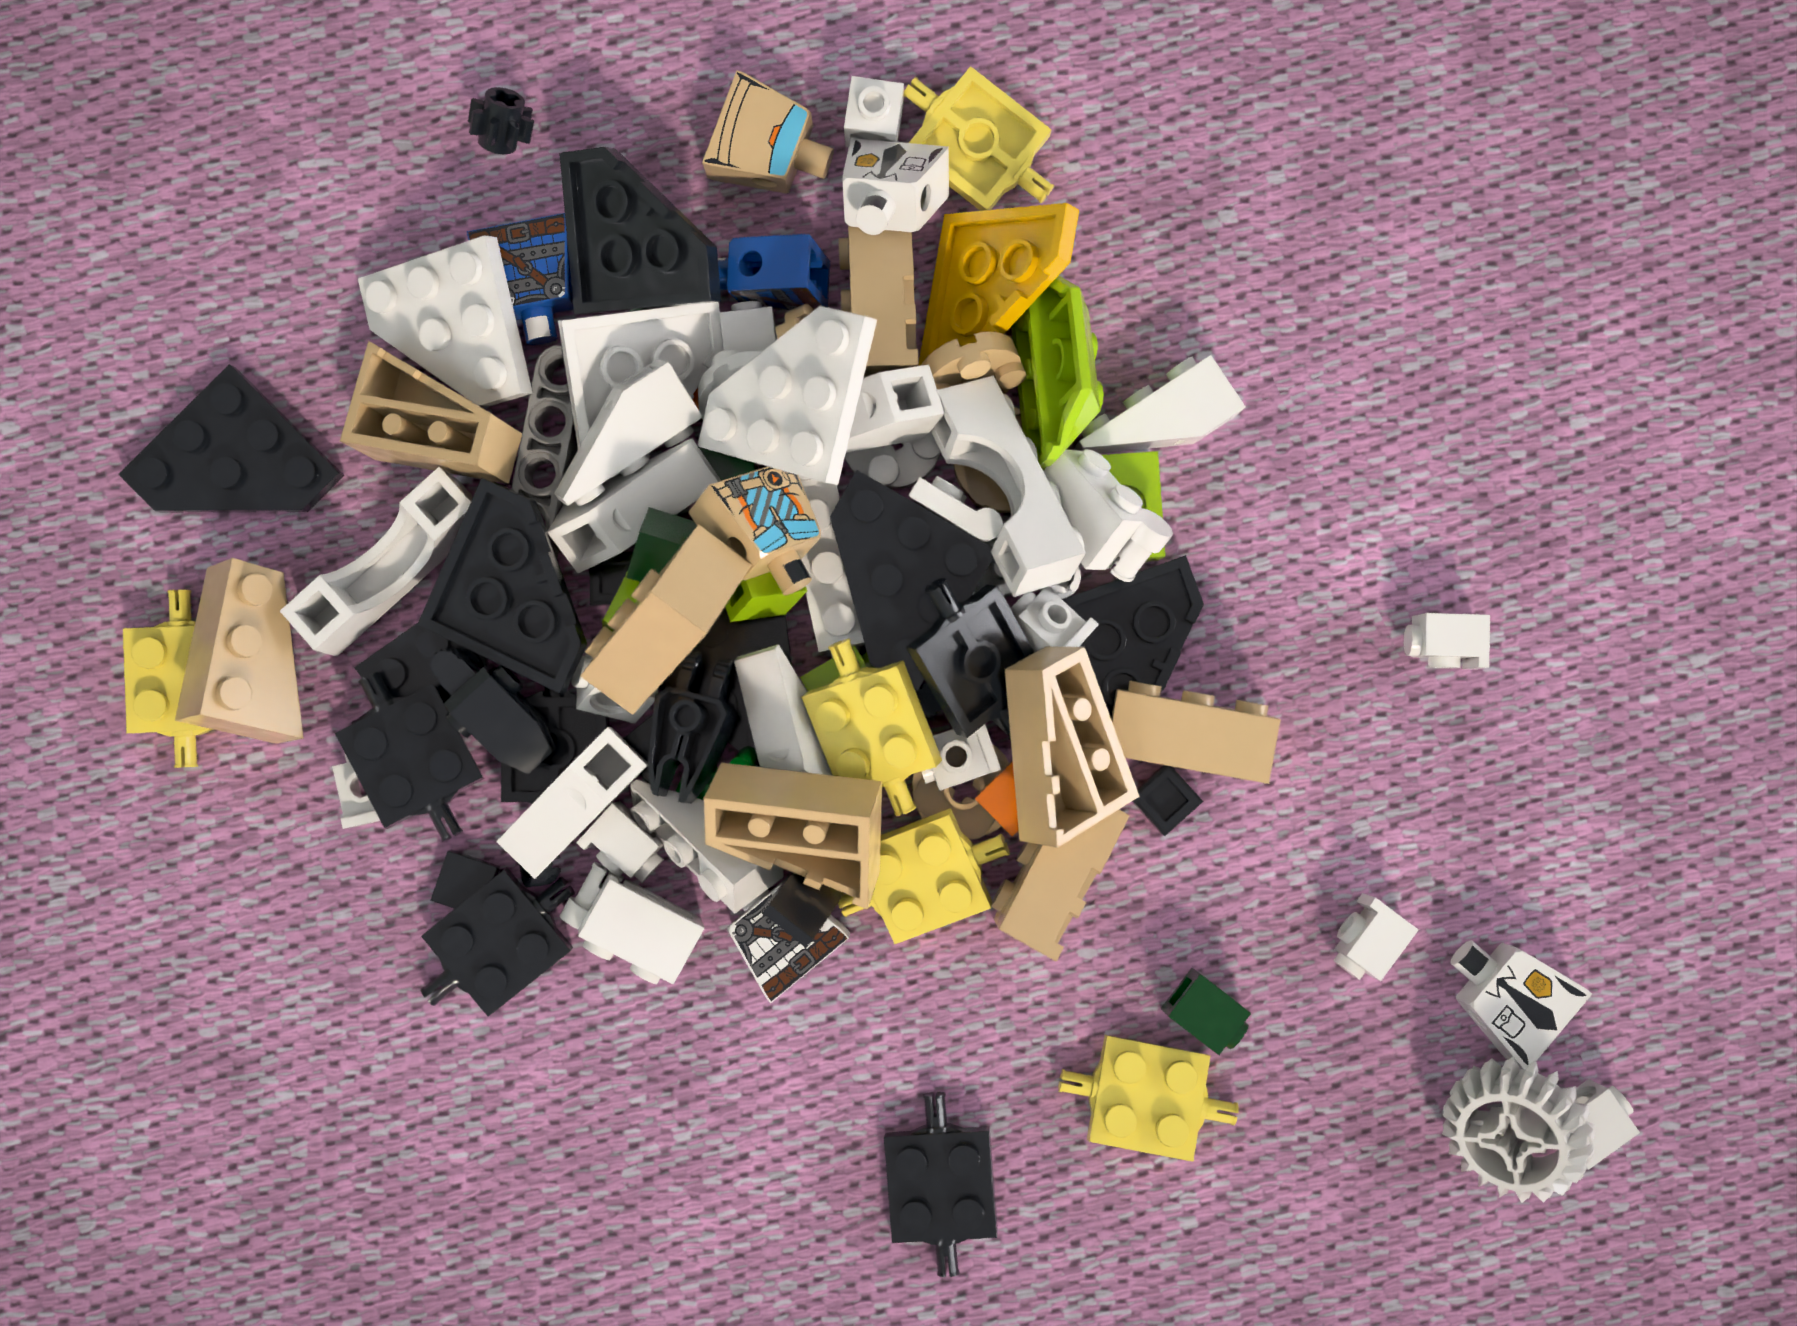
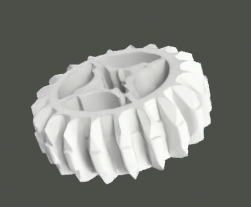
(1532, 1119)

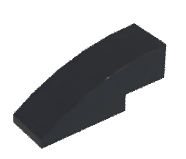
(801, 908)

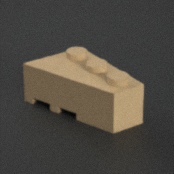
(884, 291)
(423, 424)
(665, 622)
(242, 657)
(1195, 732)
(1063, 747)
(799, 822)
(1053, 885)

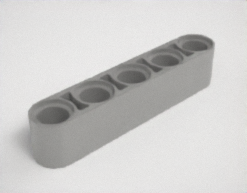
(540, 450)

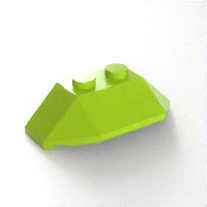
(1060, 369)

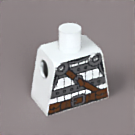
(773, 954)

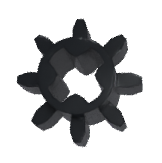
(500, 120)

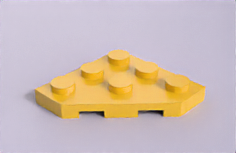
(994, 269)

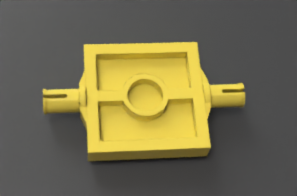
(986, 136)
(154, 678)
(872, 725)
(929, 876)
(1148, 1098)

